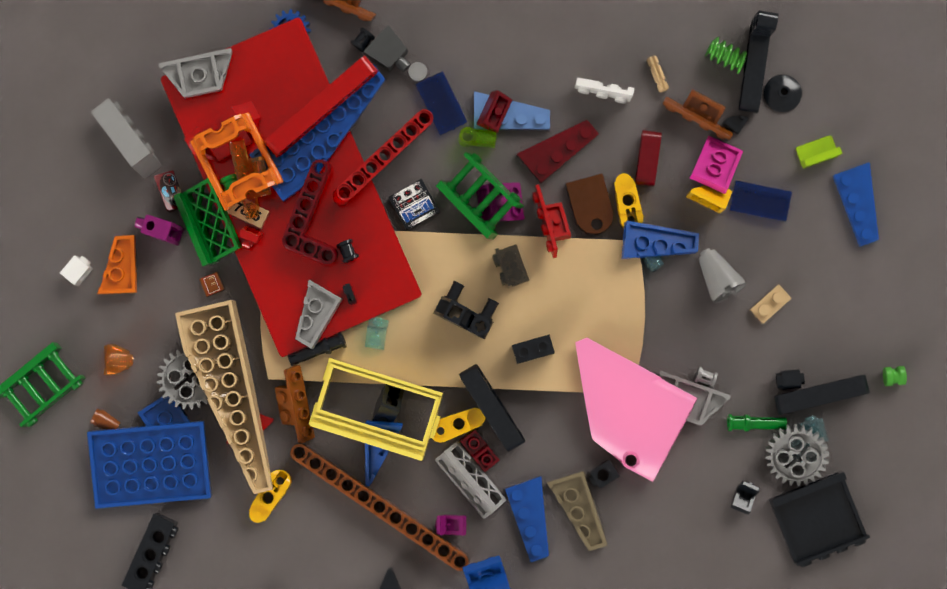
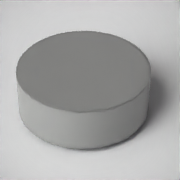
(417, 72)

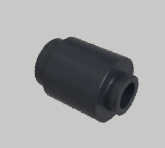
(790, 379)

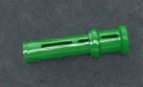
(746, 422)

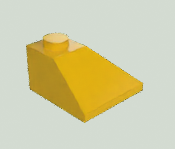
(710, 198)

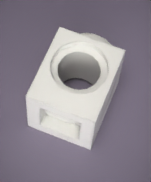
(77, 270)

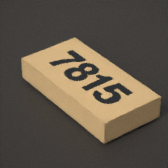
(238, 212)

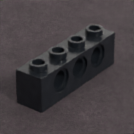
(168, 527)

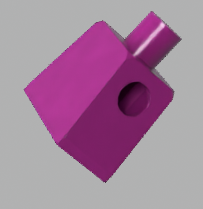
(160, 229)

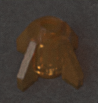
(116, 359)

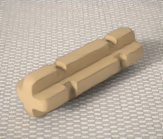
(657, 73)

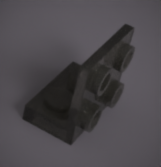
(511, 266)

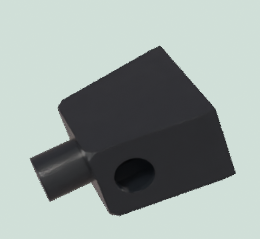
(388, 412)

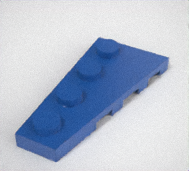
(858, 200)
(649, 240)
(528, 508)

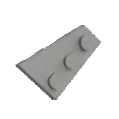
(317, 312)

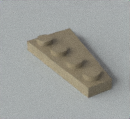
(577, 501)

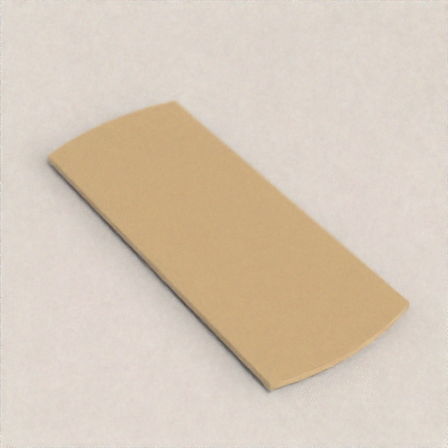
(570, 297)

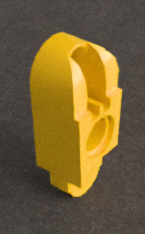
(625, 186)
(472, 419)
(260, 508)

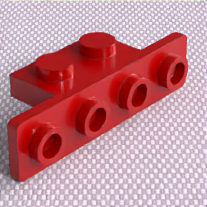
(554, 221)

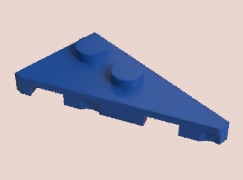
(374, 455)

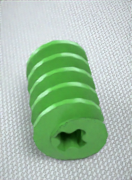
(726, 54)

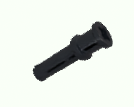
(325, 346)

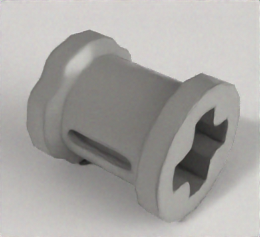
(712, 377)

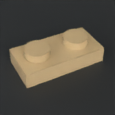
(770, 304)

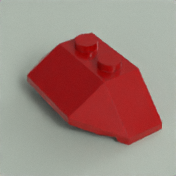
(215, 123)

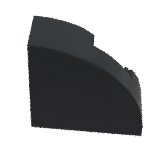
(735, 123)
(349, 293)

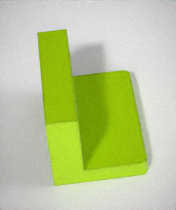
(817, 151)

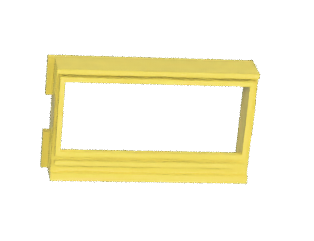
(368, 433)

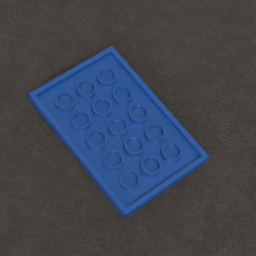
(149, 464)

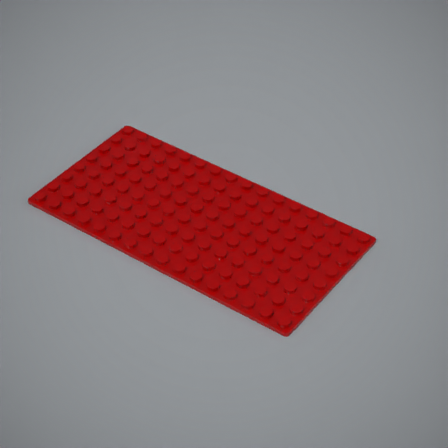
(280, 77)

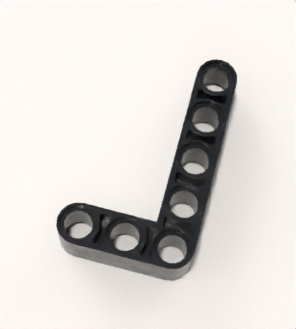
(760, 30)

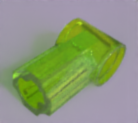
(480, 138)

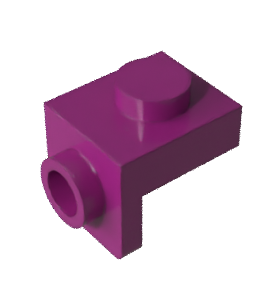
(451, 525)

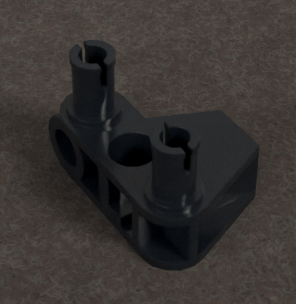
(468, 317)

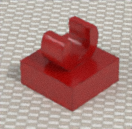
(250, 236)

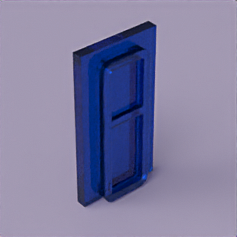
(441, 103)
(760, 201)

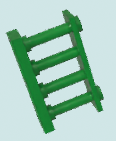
(462, 201)
(36, 365)

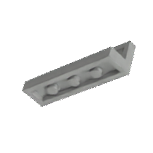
(468, 482)

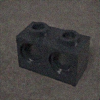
(533, 349)

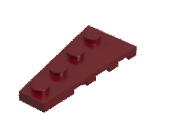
(555, 151)

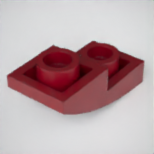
(479, 450)

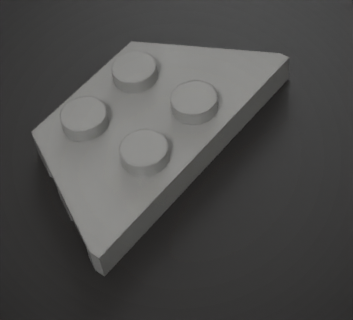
(198, 73)
(708, 399)

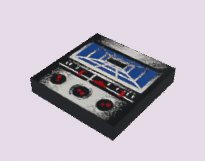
(414, 204)

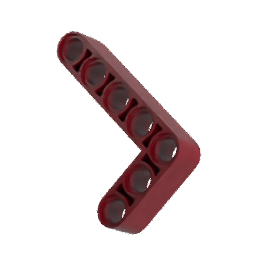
(306, 215)

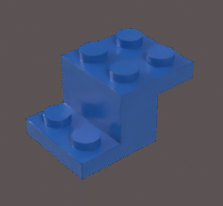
(486, 574)

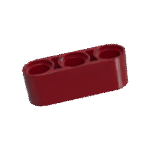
(648, 158)

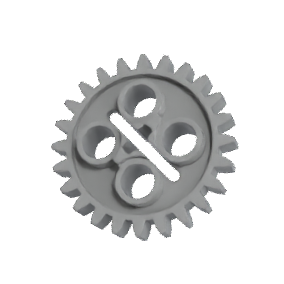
(177, 365)
(783, 444)

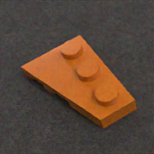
(121, 267)

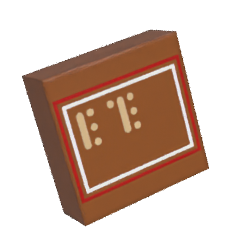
(212, 284)

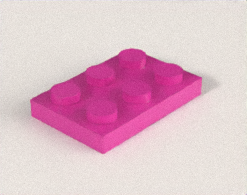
(716, 164)

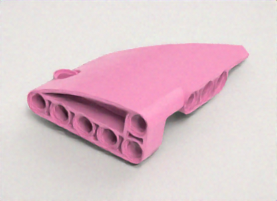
(631, 408)

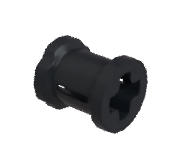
(368, 37)
(347, 251)

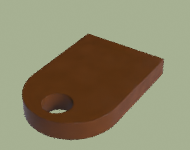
(590, 202)

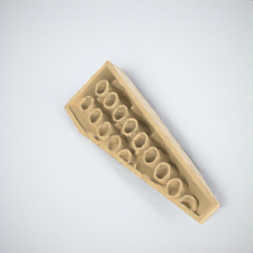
(219, 358)

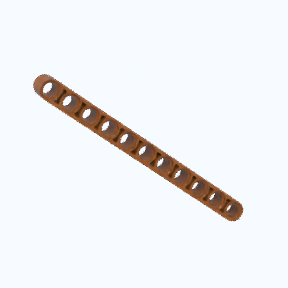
(370, 506)

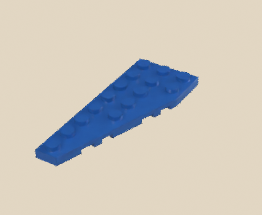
(321, 140)

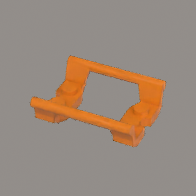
(255, 181)

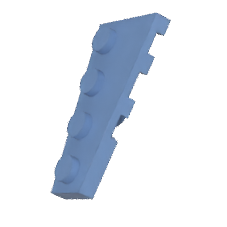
(518, 117)

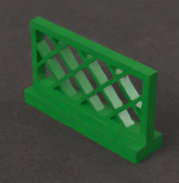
(197, 226)

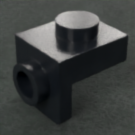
(744, 497)

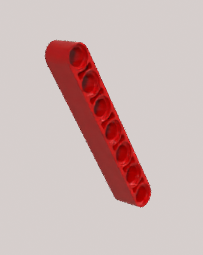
(321, 106)
(377, 163)

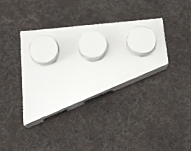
(613, 91)

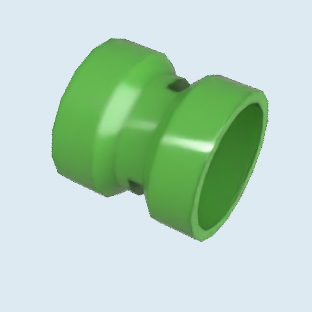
(893, 376)

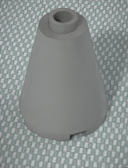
(719, 276)

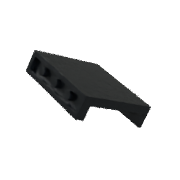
(818, 519)

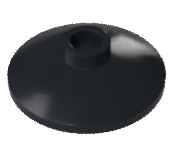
(780, 102)

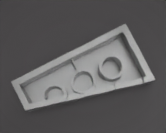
(126, 138)

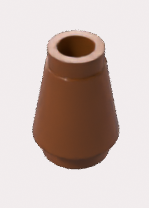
(104, 420)

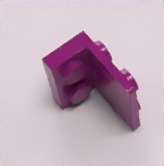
(513, 214)

